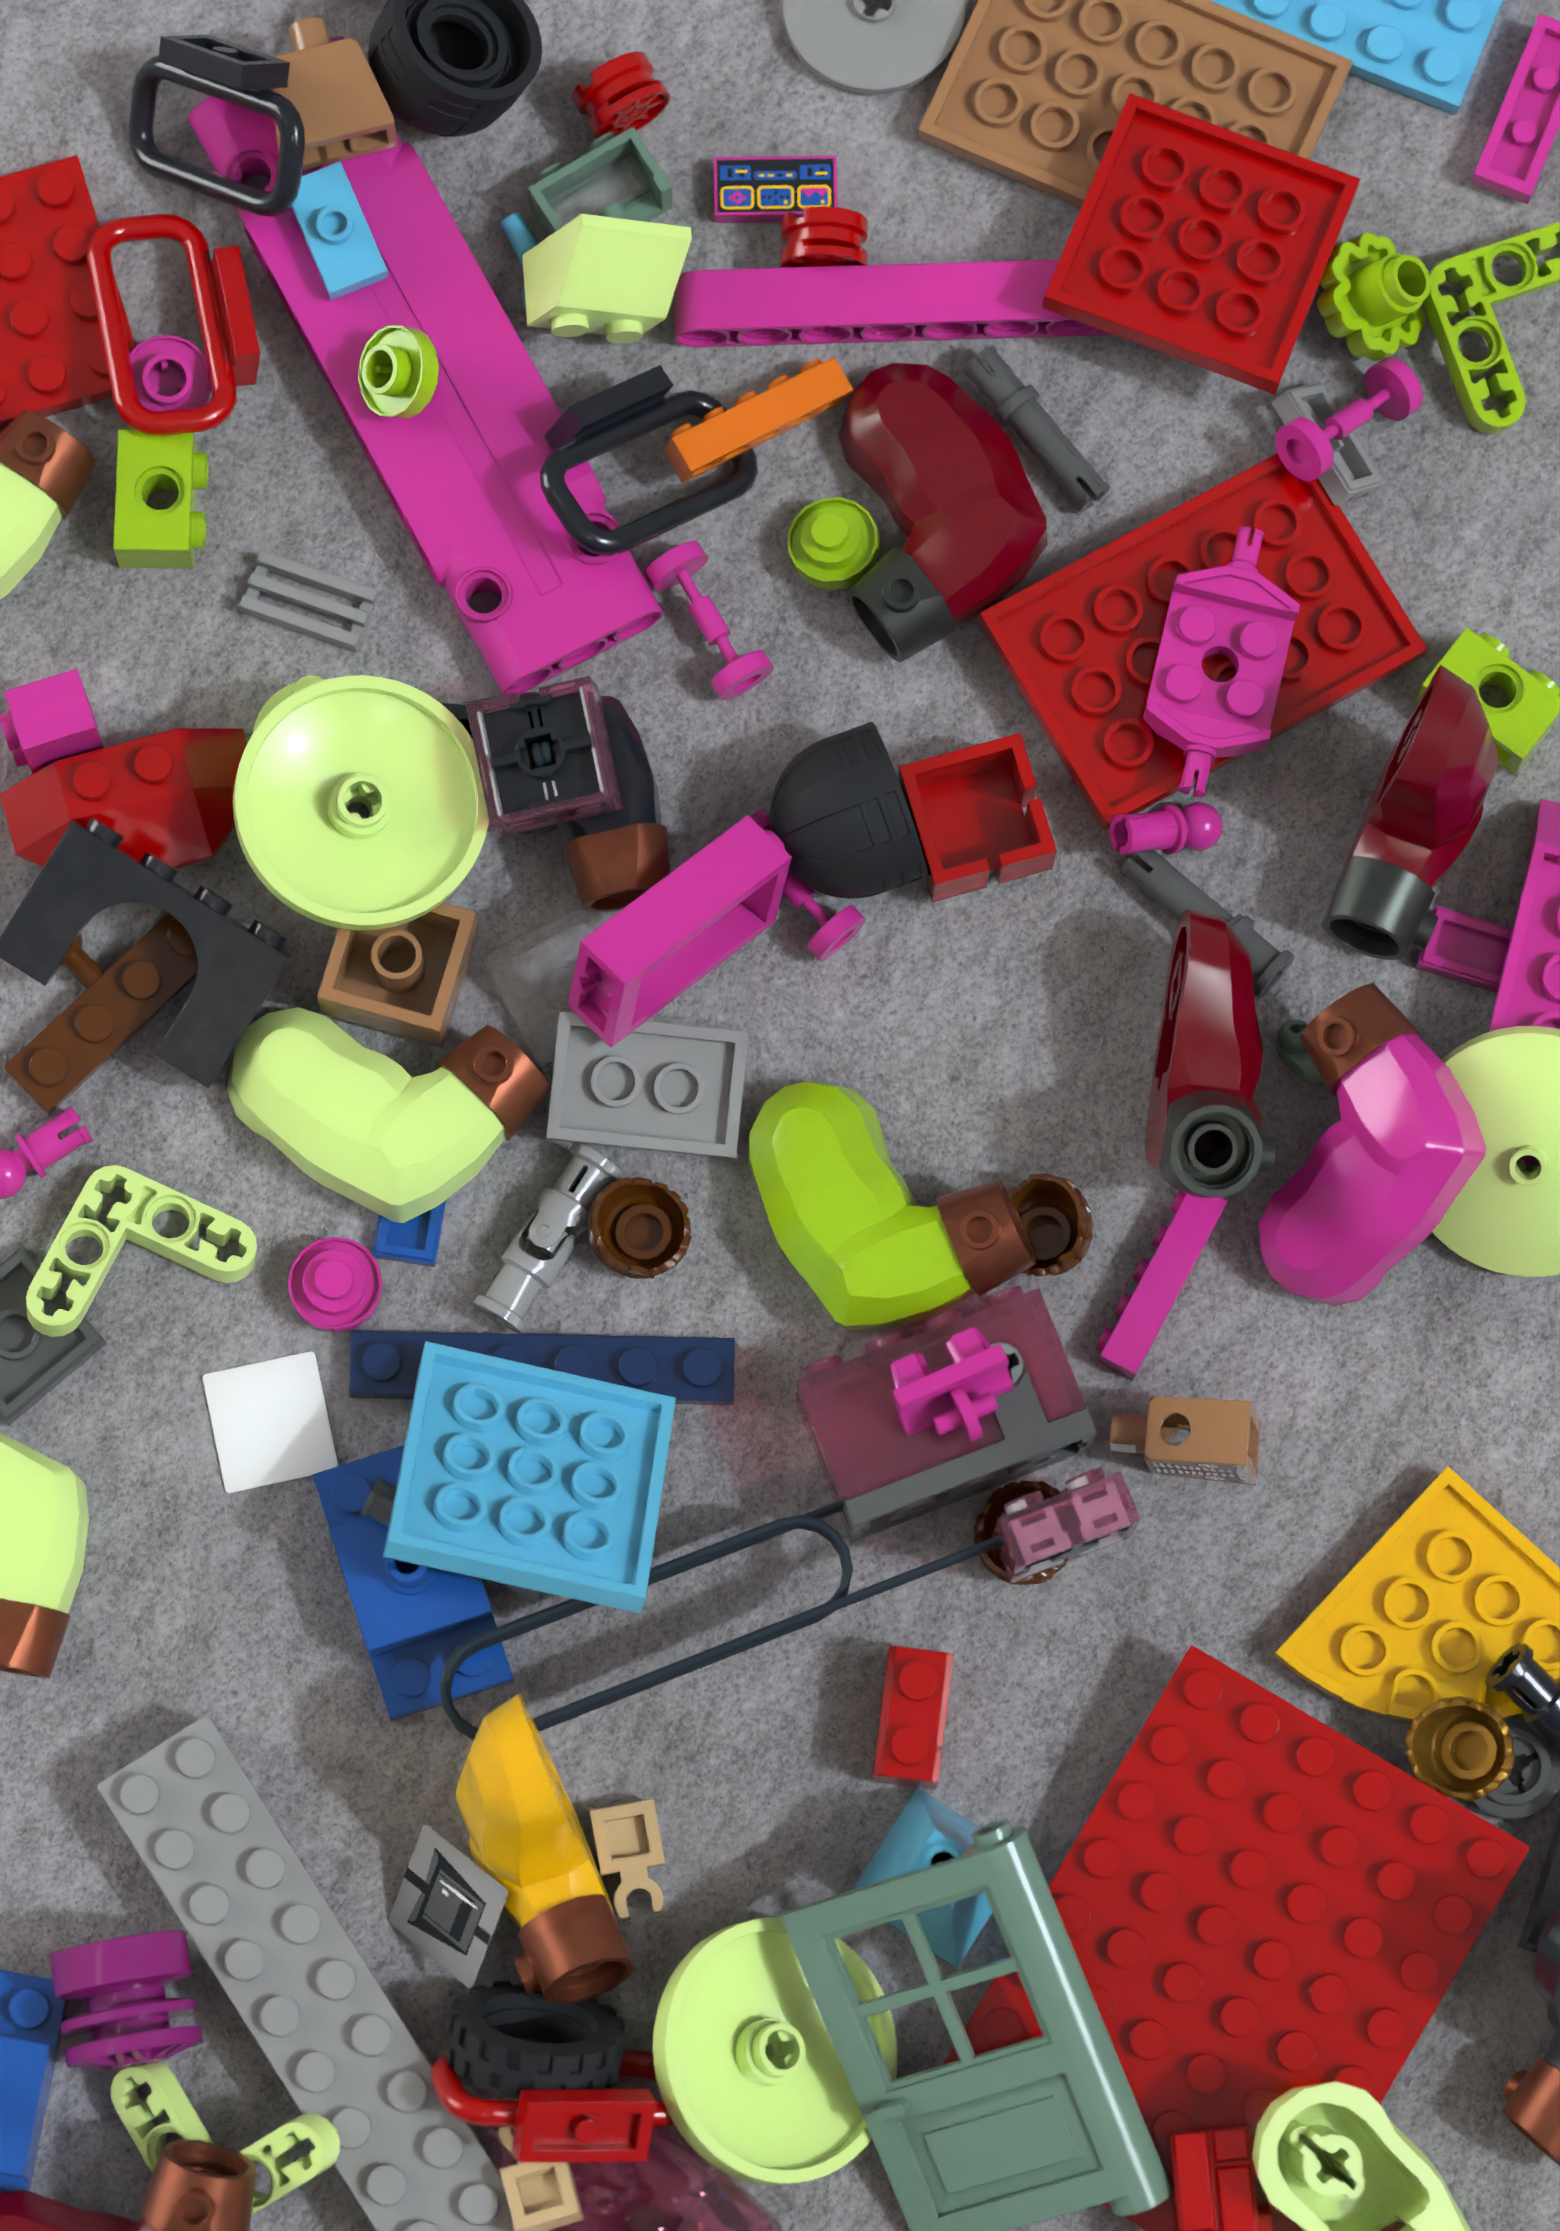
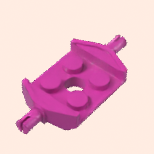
(1227, 614)

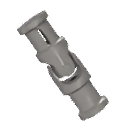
(552, 1233)

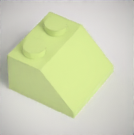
(604, 277)

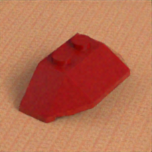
(157, 791)

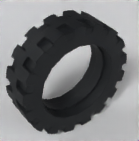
(487, 2049)

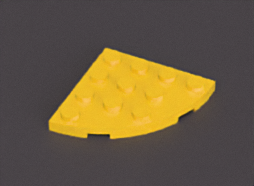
(1432, 1610)

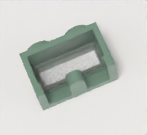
(610, 180)

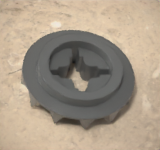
(1538, 1780)

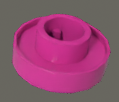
(170, 374)
(335, 1284)

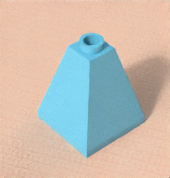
(926, 1833)

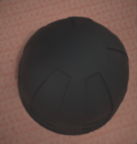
(454, 61)
(846, 817)

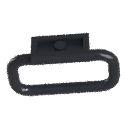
(232, 76)
(613, 420)

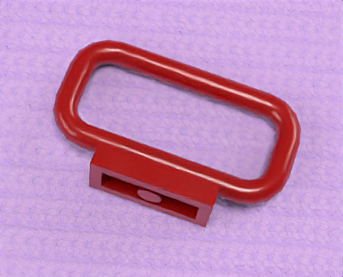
(222, 315)
(566, 2123)

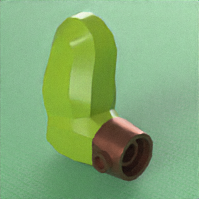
(855, 1223)

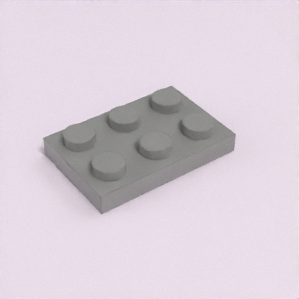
(650, 1091)

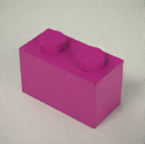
(49, 721)

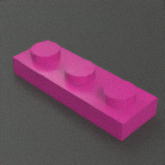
(1526, 118)

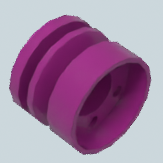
(126, 1999)

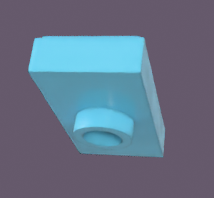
(337, 232)

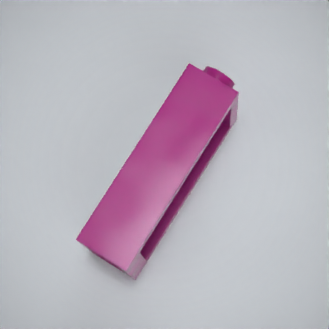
(679, 930)

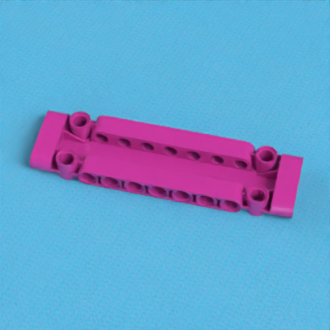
(474, 455)

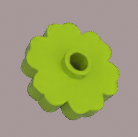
(1373, 296)

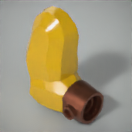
(536, 1849)

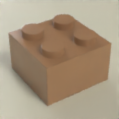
(401, 975)

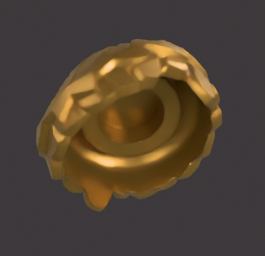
(1460, 1748)

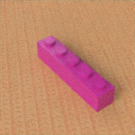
(1159, 1283)

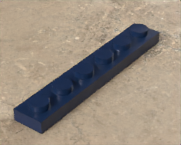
(679, 1367)

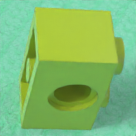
(149, 535)
(1532, 695)

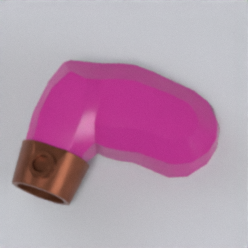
(1381, 1170)

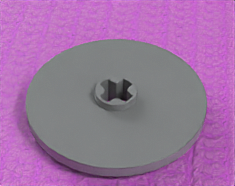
(878, 51)

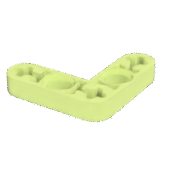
(131, 1222)
(170, 2098)

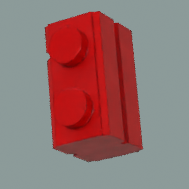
(912, 1717)
(1216, 2181)

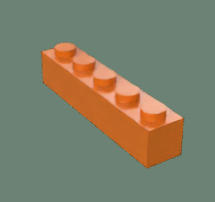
(757, 418)

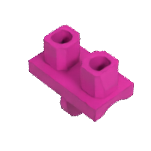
(955, 1393)

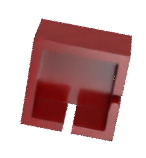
(974, 819)

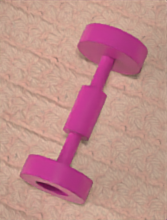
(1306, 447)
(677, 567)
(835, 930)

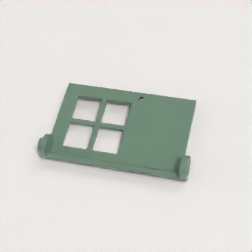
(1001, 2130)

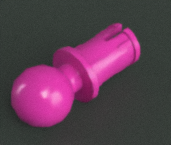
(1167, 829)
(40, 1151)

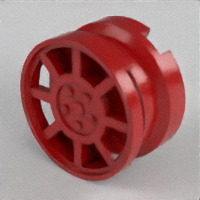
(621, 95)
(824, 238)

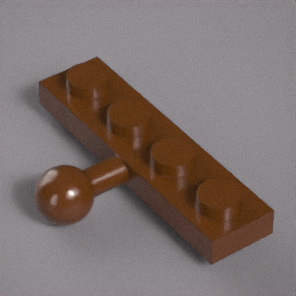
(106, 1013)

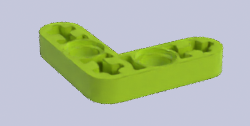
(1480, 295)

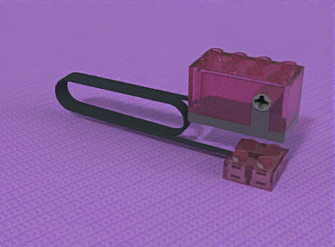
(890, 1478)

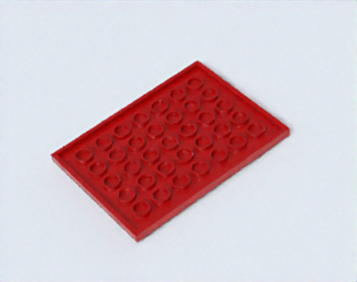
(1259, 1911)

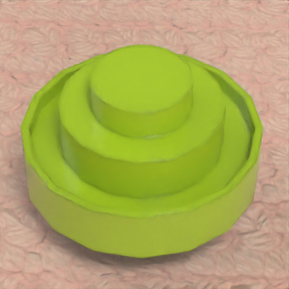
(398, 371)
(833, 543)

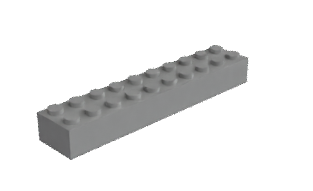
(303, 1986)

